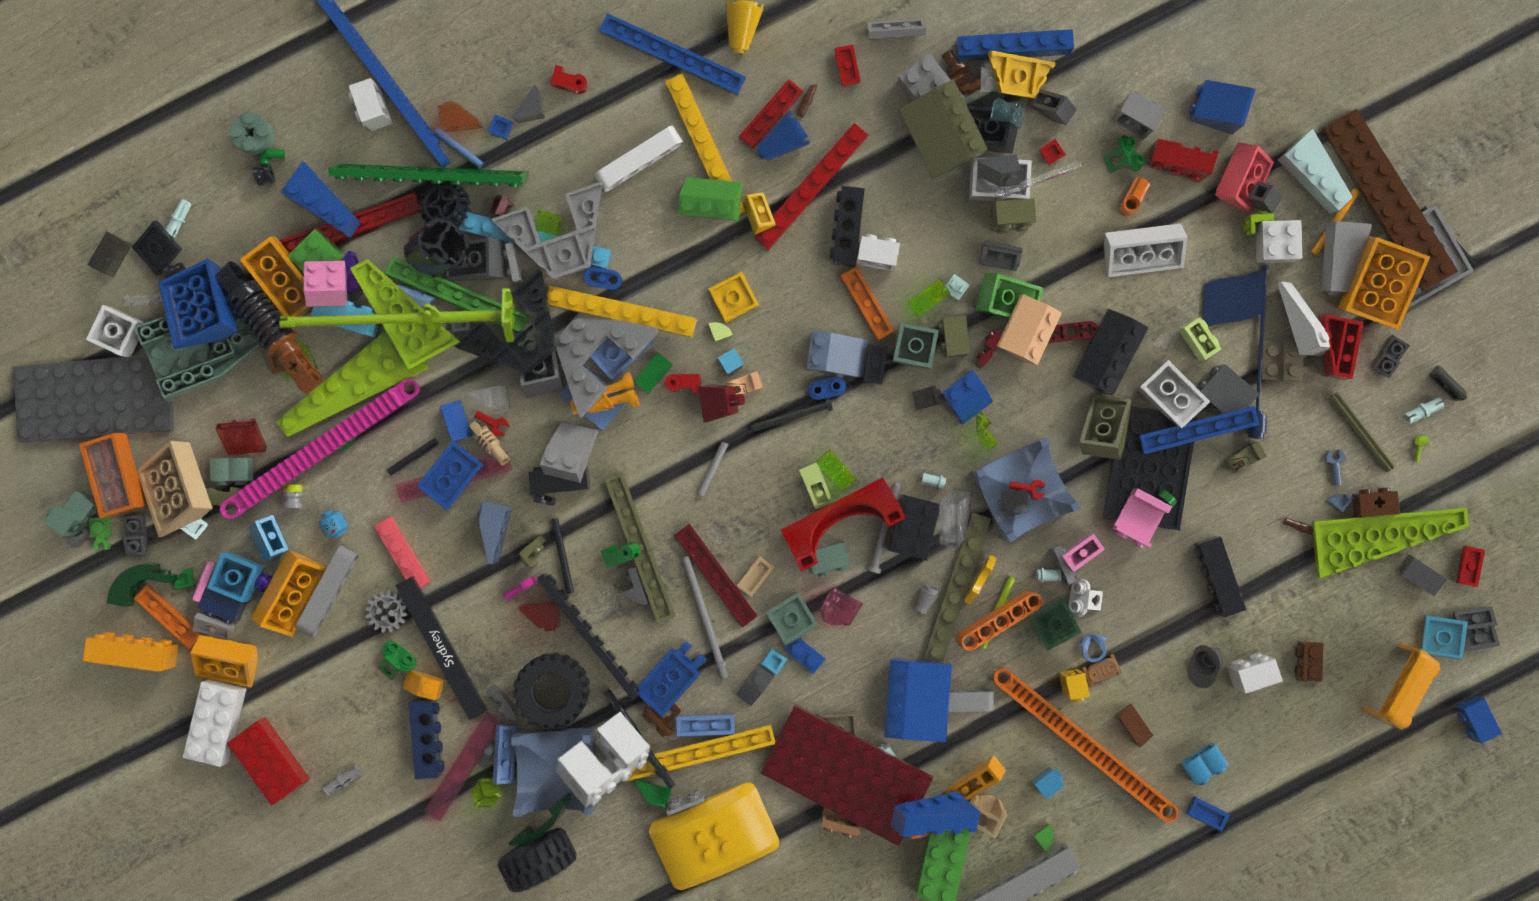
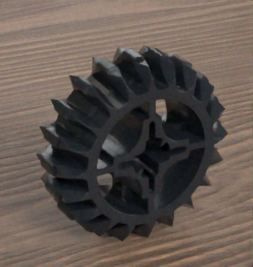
(438, 202)

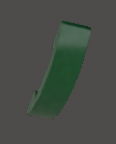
(528, 834)

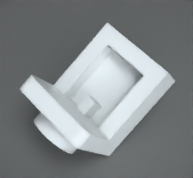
(987, 78)

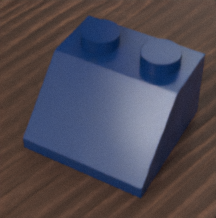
(967, 397)

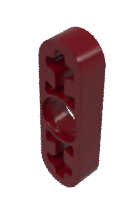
(1085, 335)

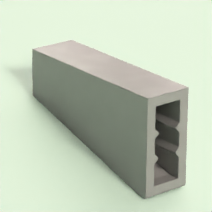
(1342, 254)

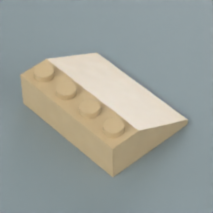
(174, 488)

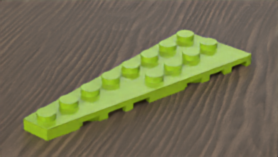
(360, 379)
(1357, 540)

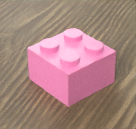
(325, 283)

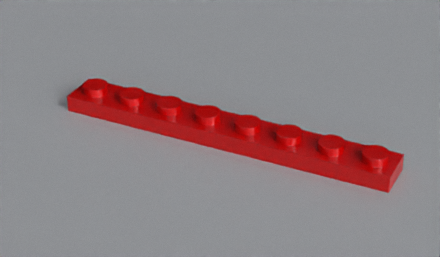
(812, 185)

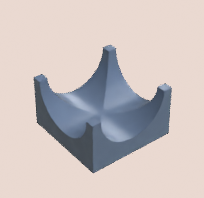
(1024, 466)
(537, 763)

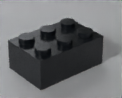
(915, 532)

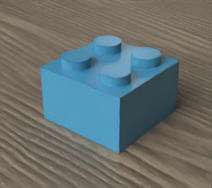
(235, 576)

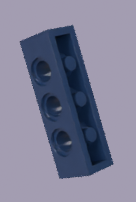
(422, 768)

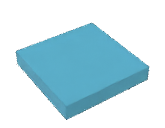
(1444, 637)

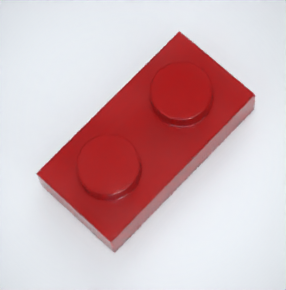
(847, 65)
(1470, 566)

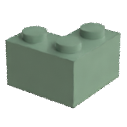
(73, 516)

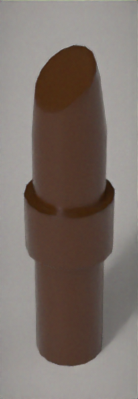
(807, 100)
(1300, 526)

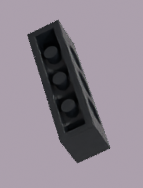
(855, 197)

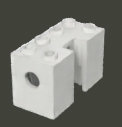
(589, 777)

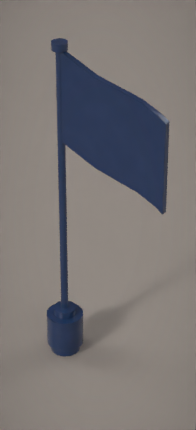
(1234, 301)

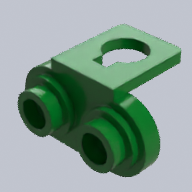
(1128, 154)
(397, 659)

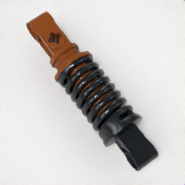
(264, 324)

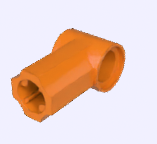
(1134, 196)

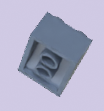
(837, 354)
(493, 525)

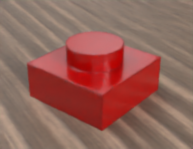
(1051, 152)

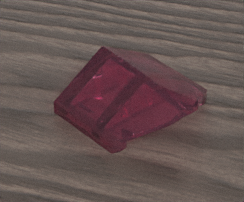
(839, 608)

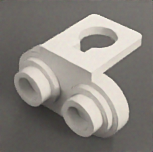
(1081, 598)

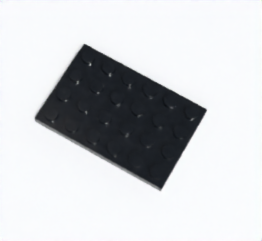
(1149, 472)

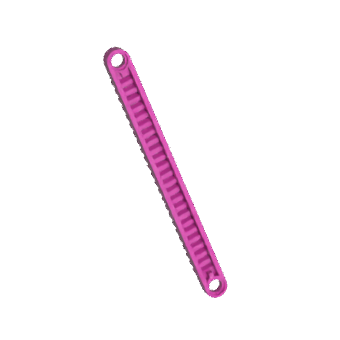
(319, 449)

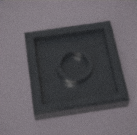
(156, 247)

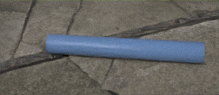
(459, 148)

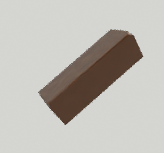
(1134, 725)

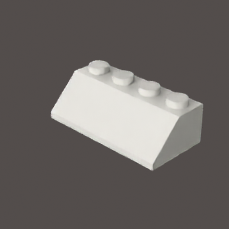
(1145, 250)

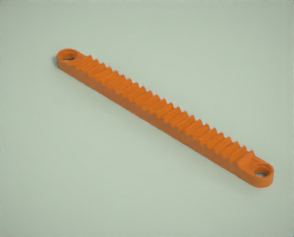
(1085, 745)

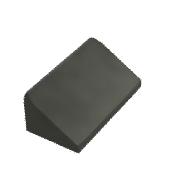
(1447, 383)

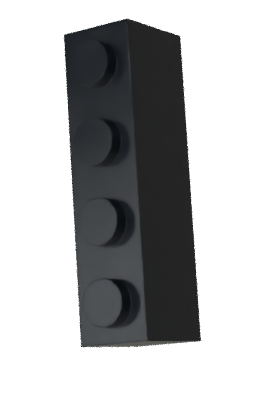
(1220, 576)

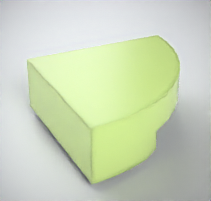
(720, 331)

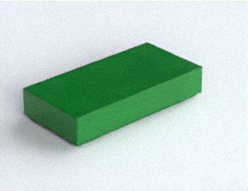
(653, 373)

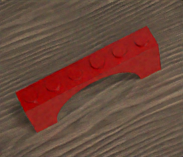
(870, 500)

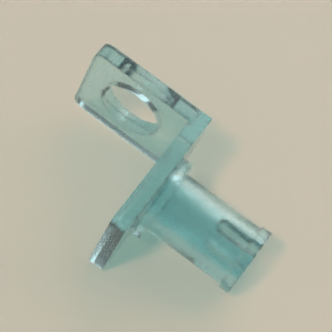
(1007, 112)

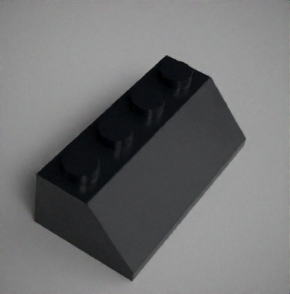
(1110, 352)

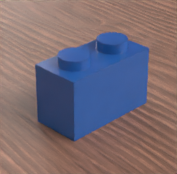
(1478, 720)

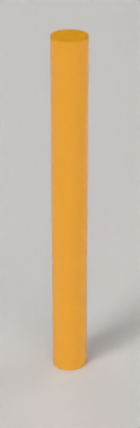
(1338, 217)

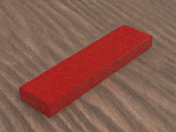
(771, 114)

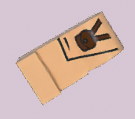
(746, 383)

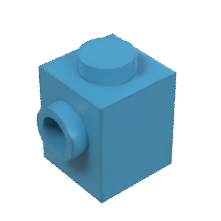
(1048, 782)

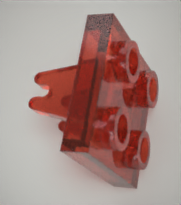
(241, 437)

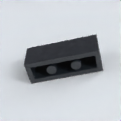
(543, 483)

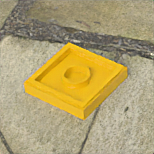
(733, 297)

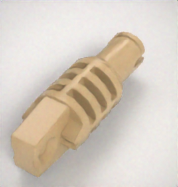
(489, 443)

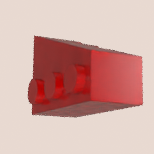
(1344, 346)

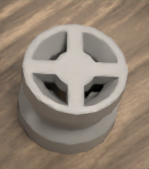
(292, 500)

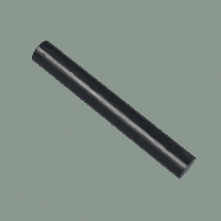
(412, 456)

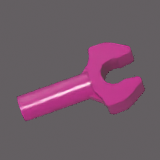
(519, 588)

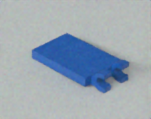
(670, 679)

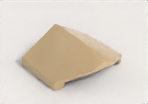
(991, 814)

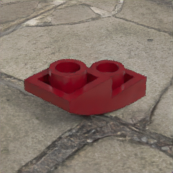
(991, 344)

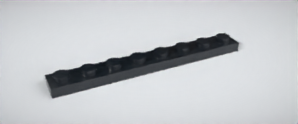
(584, 629)

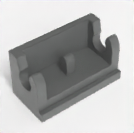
(1000, 255)
(1422, 575)

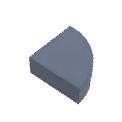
(1340, 501)

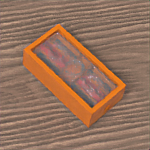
(112, 475)

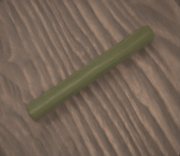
(1361, 431)

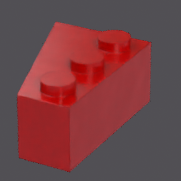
(1182, 160)

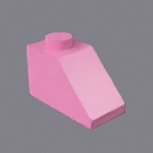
(1082, 551)

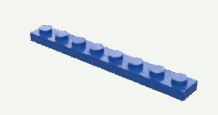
(672, 54)

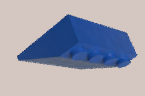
(196, 306)
(918, 700)

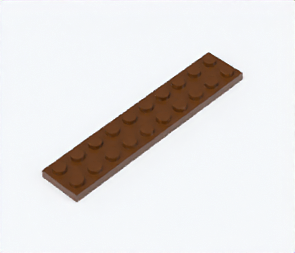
(1387, 194)

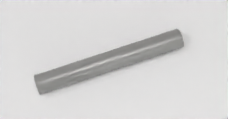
(712, 469)

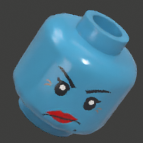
(333, 524)

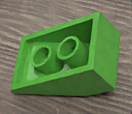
(1001, 293)

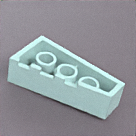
(1316, 172)

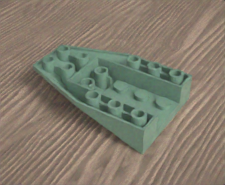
(192, 366)

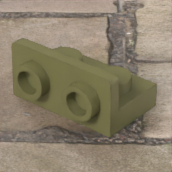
(527, 554)

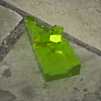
(983, 433)

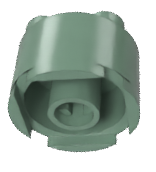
(245, 126)

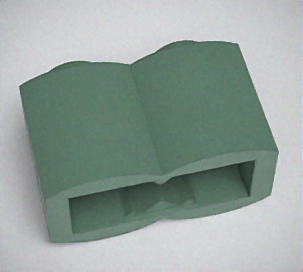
(231, 469)

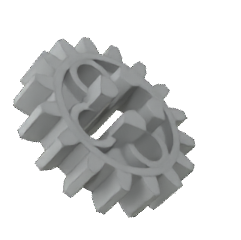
(385, 621)

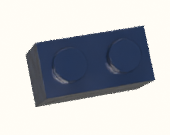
(221, 605)

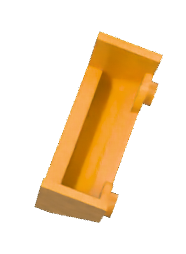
(1408, 689)

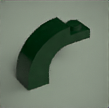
(126, 584)

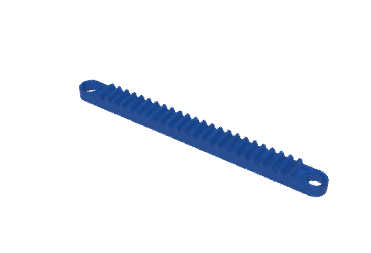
(385, 80)

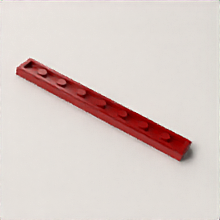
(369, 219)

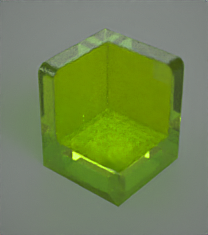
(549, 222)
(486, 793)

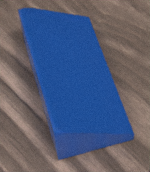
(456, 421)

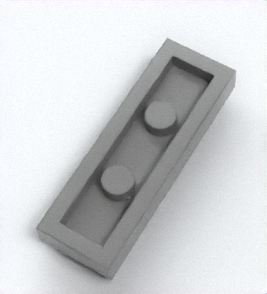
(896, 28)

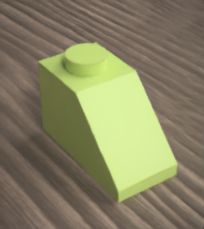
(816, 486)

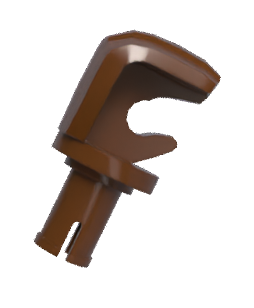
(958, 71)

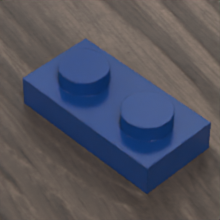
(805, 654)

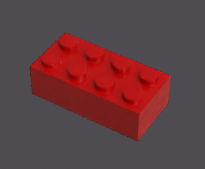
(268, 761)

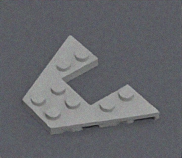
(564, 253)
(582, 339)

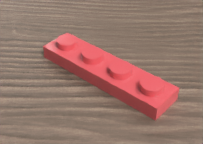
(401, 551)

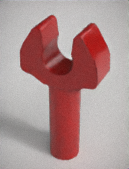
(492, 422)
(1029, 488)

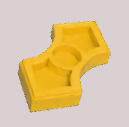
(980, 579)

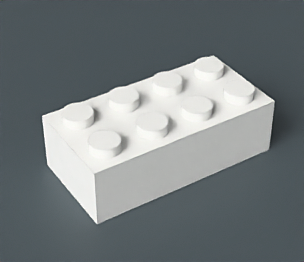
(214, 722)

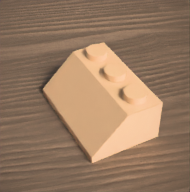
(1029, 329)

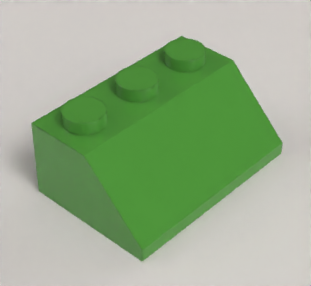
(710, 199)

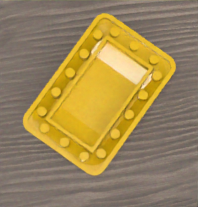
(714, 836)

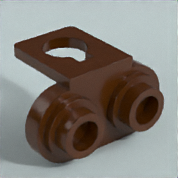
(662, 723)

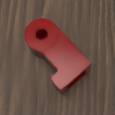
(568, 82)
(683, 381)

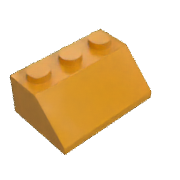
(224, 660)

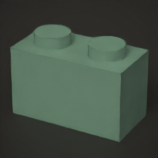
(831, 557)

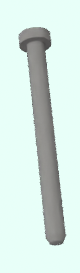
(882, 538)

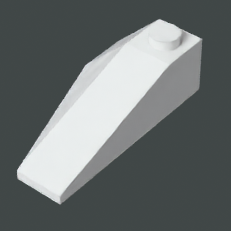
(1307, 330)

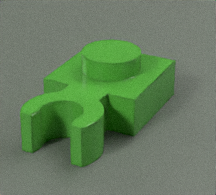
(101, 529)

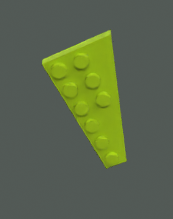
(411, 339)

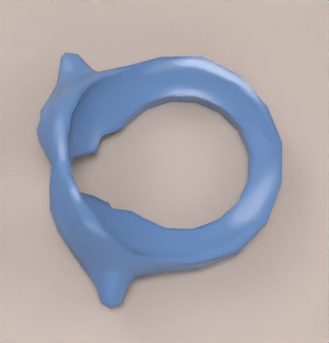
(1086, 641)

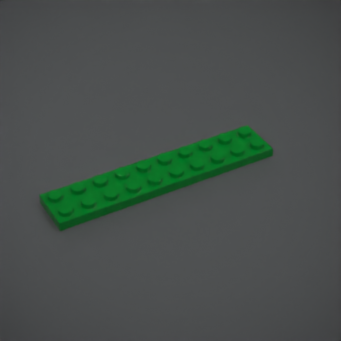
(435, 174)

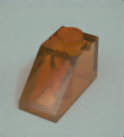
(456, 118)

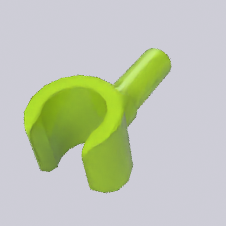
(1420, 441)

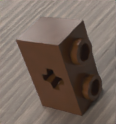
(1364, 503)

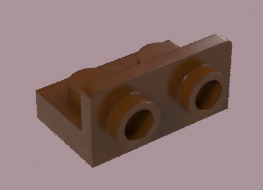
(1309, 661)

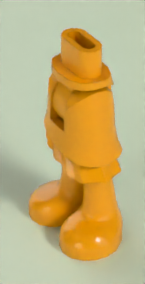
(605, 403)

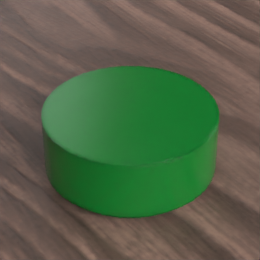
(1167, 498)

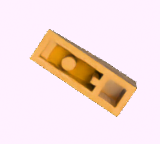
(979, 778)

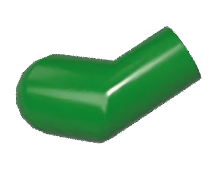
(269, 154)

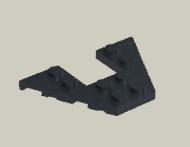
(530, 344)

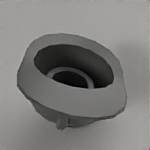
(1204, 666)

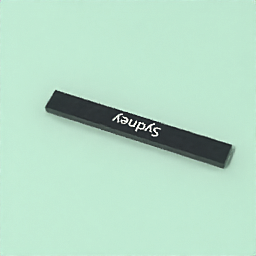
(441, 647)

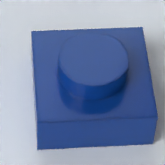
(500, 127)

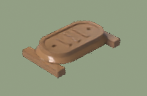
(1102, 670)

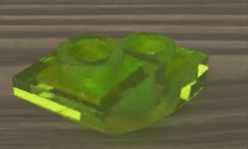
(928, 297)
(836, 470)

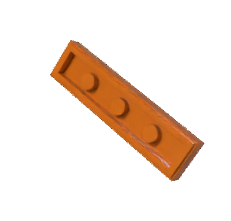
(867, 303)
(167, 616)

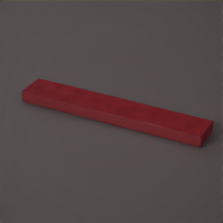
(716, 575)

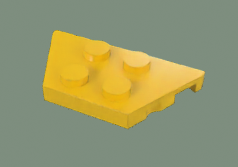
(1018, 74)

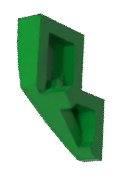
(653, 793)

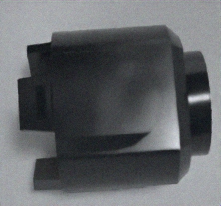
(443, 244)

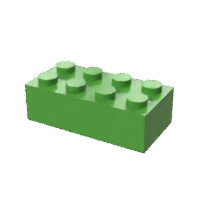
(942, 866)

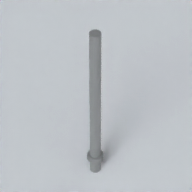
(720, 664)

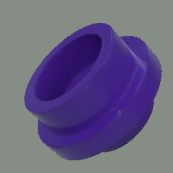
(262, 582)

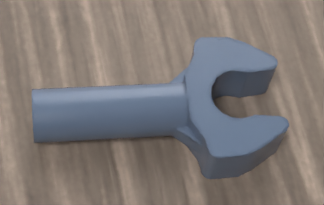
(1335, 464)

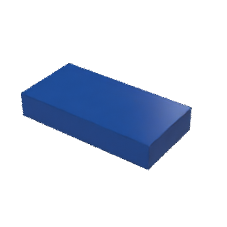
(1207, 813)

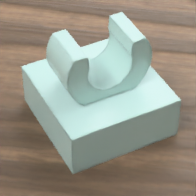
(956, 287)

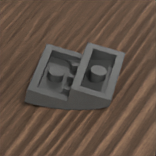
(1480, 628)

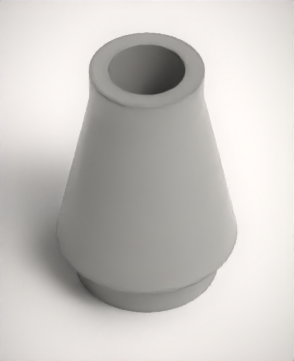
(926, 598)

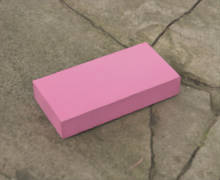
(203, 581)

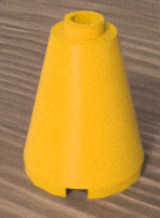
(742, 23)

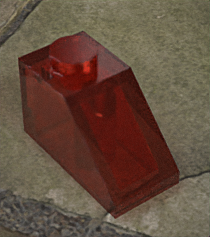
(542, 615)

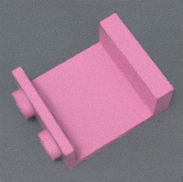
(1140, 518)

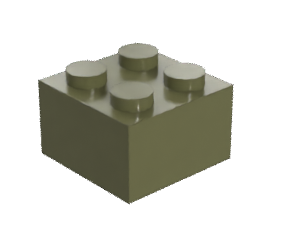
(1013, 214)

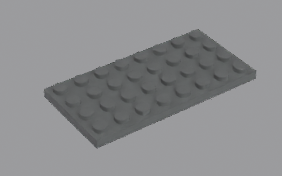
(89, 399)

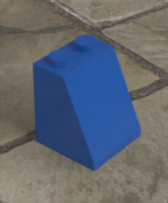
(1221, 105)

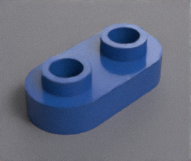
(603, 278)
(826, 388)

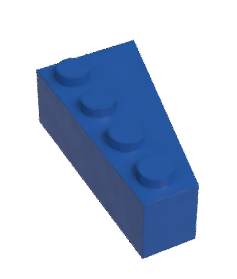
(314, 196)
(935, 815)

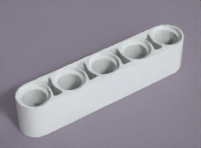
(638, 158)

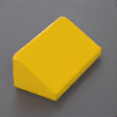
(758, 212)

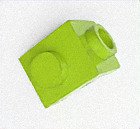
(1251, 220)

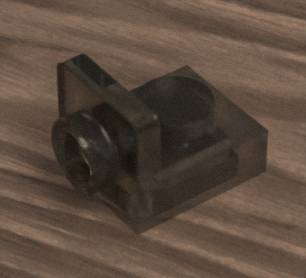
(926, 397)

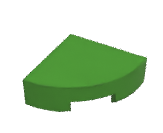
(1045, 837)

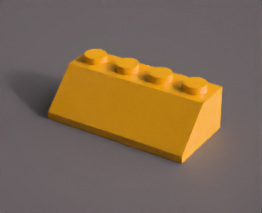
(288, 593)

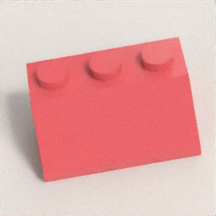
(1246, 168)

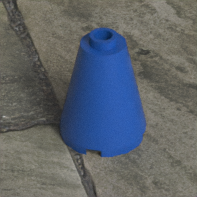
(783, 138)

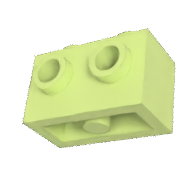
(1200, 339)

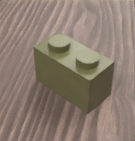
(954, 336)

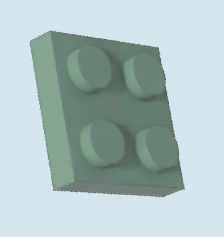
(792, 619)

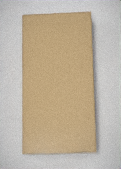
(755, 576)

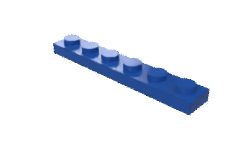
(1199, 429)

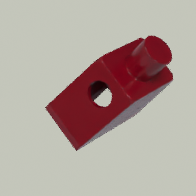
(719, 401)

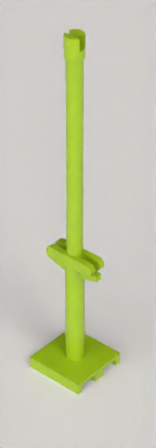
(430, 316)

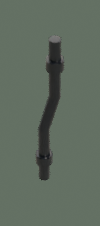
(660, 770)

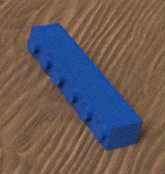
(1021, 44)

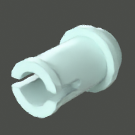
(933, 481)
(1048, 575)

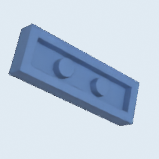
(705, 725)
(504, 754)

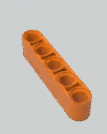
(1007, 621)

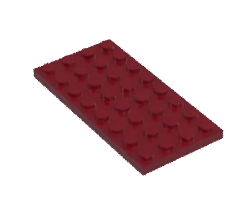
(844, 773)

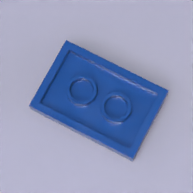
(450, 475)

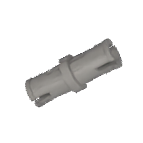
(342, 780)

